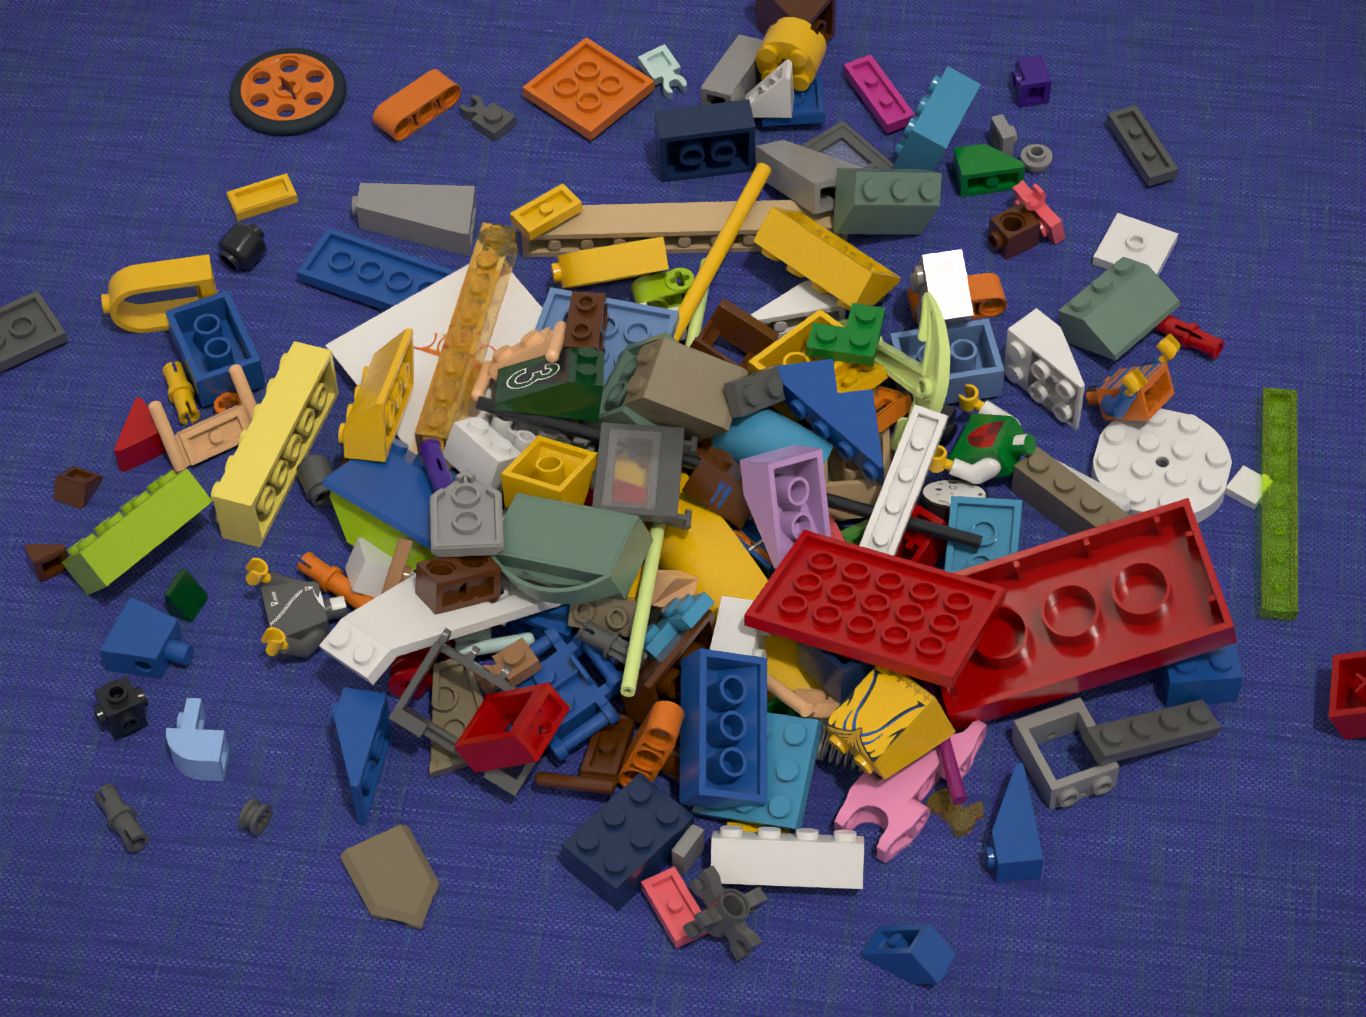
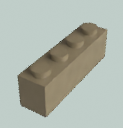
(1062, 494)

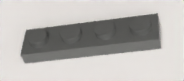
(1150, 732)

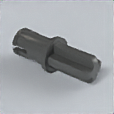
(605, 641)

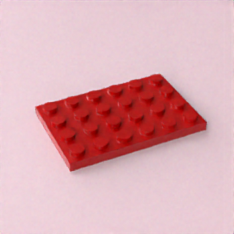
(876, 608)

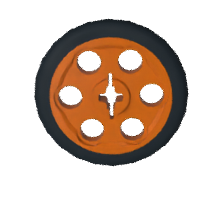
(305, 117)

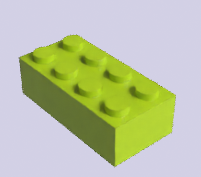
(136, 532)

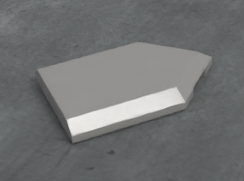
(466, 519)

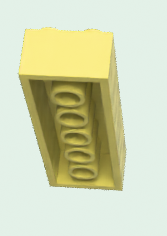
(275, 444)

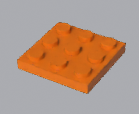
(588, 88)

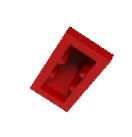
(138, 439)

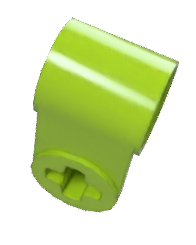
(662, 288)

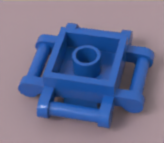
(589, 704)

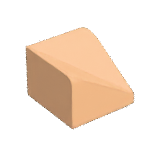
(671, 585)

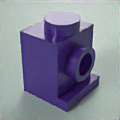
(1031, 81)

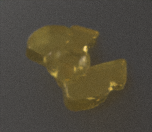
(961, 819)

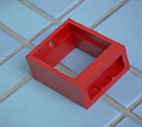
(490, 748)

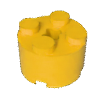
(794, 41)

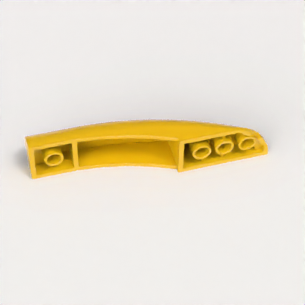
(726, 569)

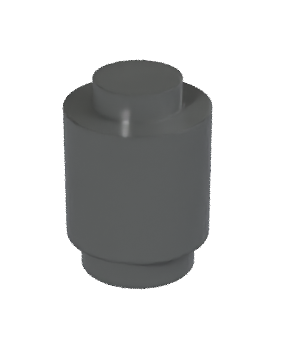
(311, 474)

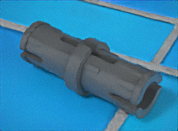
(121, 818)

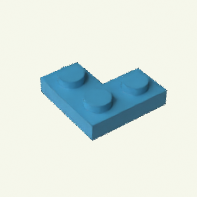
(678, 616)

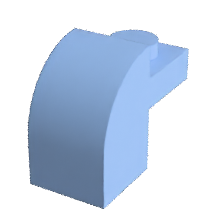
(197, 751)

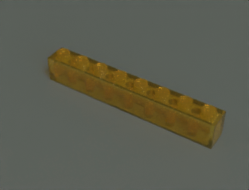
(468, 333)

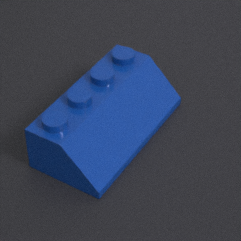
(723, 729)

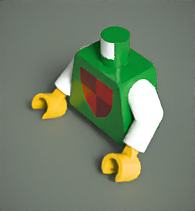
(987, 445)

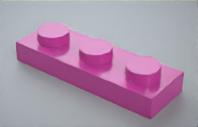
(878, 93)

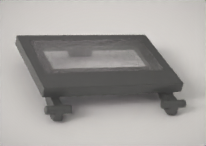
(642, 472)

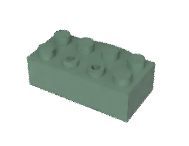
(571, 547)

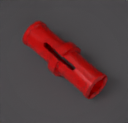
(1191, 336)

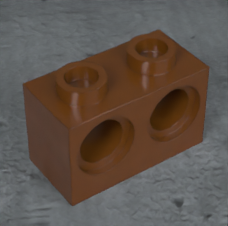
(587, 321)
(457, 582)

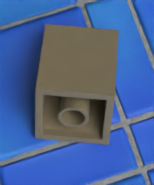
(682, 388)

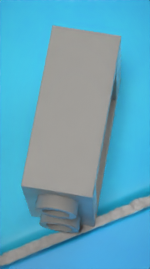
(1049, 725)

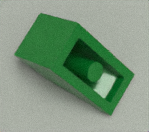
(985, 170)

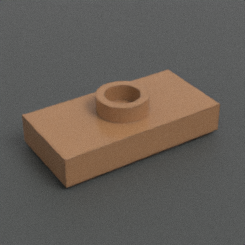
(398, 569)

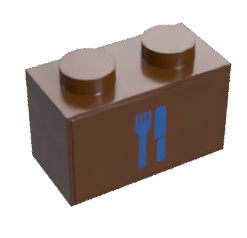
(719, 486)

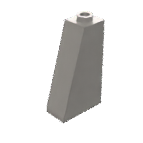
(734, 73)
(802, 174)
(419, 213)

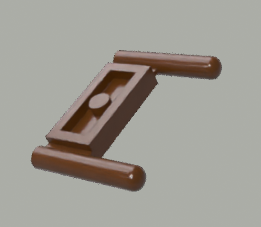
(601, 762)

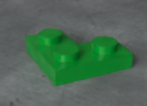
(850, 344)

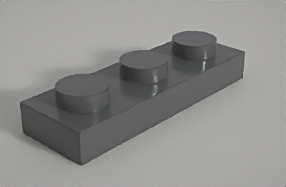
(1142, 145)

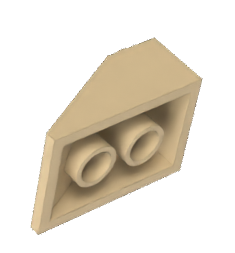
(846, 479)

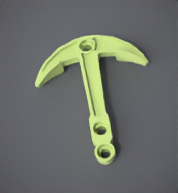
(925, 380)

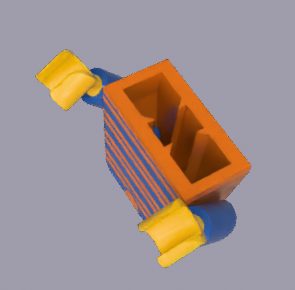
(1138, 390)

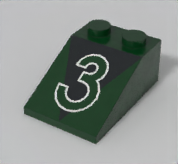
(558, 389)

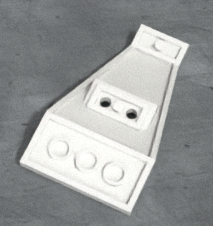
(403, 623)

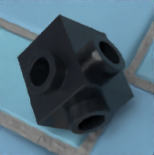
(121, 707)

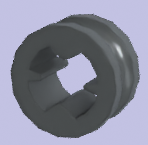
(255, 816)

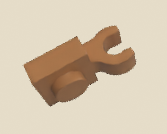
(519, 658)

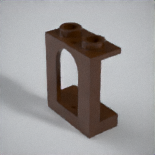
(736, 328)

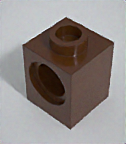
(1013, 231)

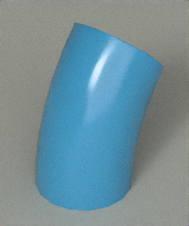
(766, 432)

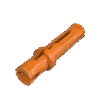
(331, 580)

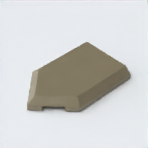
(392, 876)

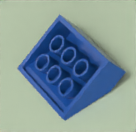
(390, 490)

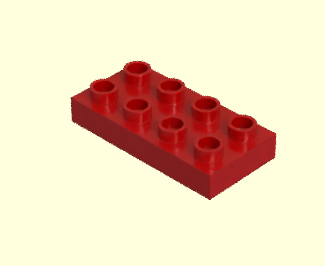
(1092, 613)

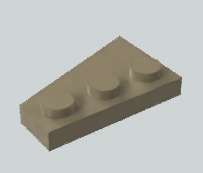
(453, 704)

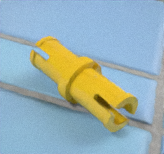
(181, 393)

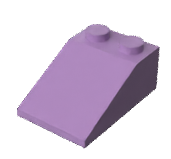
(786, 496)

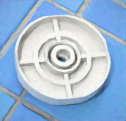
(1188, 449)

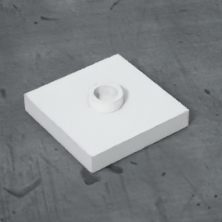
(1135, 241)

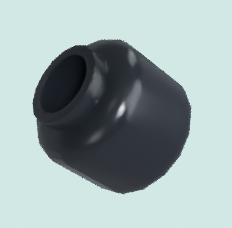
(242, 246)

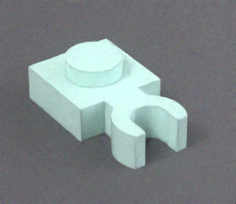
(663, 69)

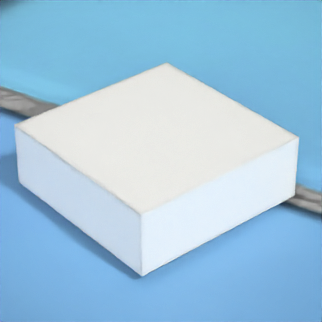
(1245, 487)

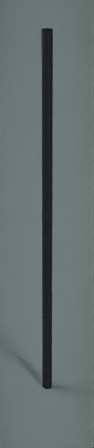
(690, 461)

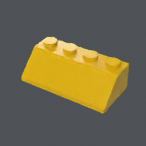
(823, 258)
(380, 401)

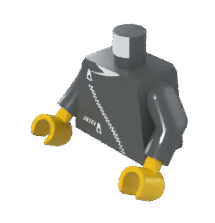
(294, 612)

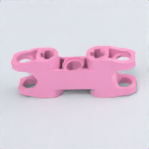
(897, 800)

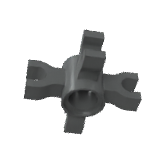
(725, 913)

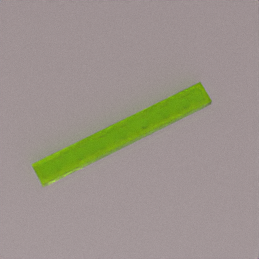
(1279, 504)

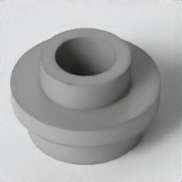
(1036, 158)

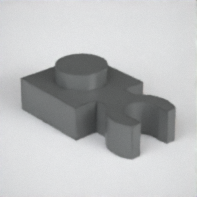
(490, 120)

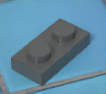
(754, 391)

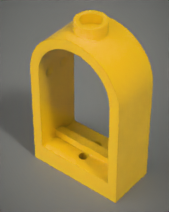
(610, 263)
(155, 277)

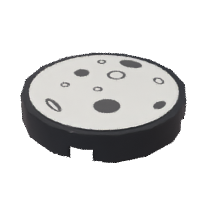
(937, 495)

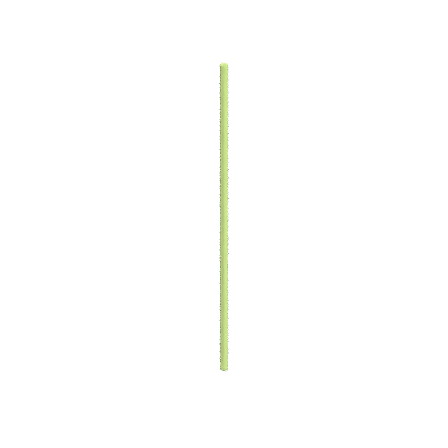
(651, 562)

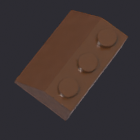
(662, 675)

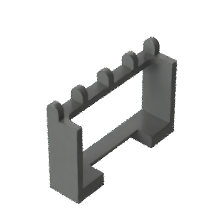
(421, 725)

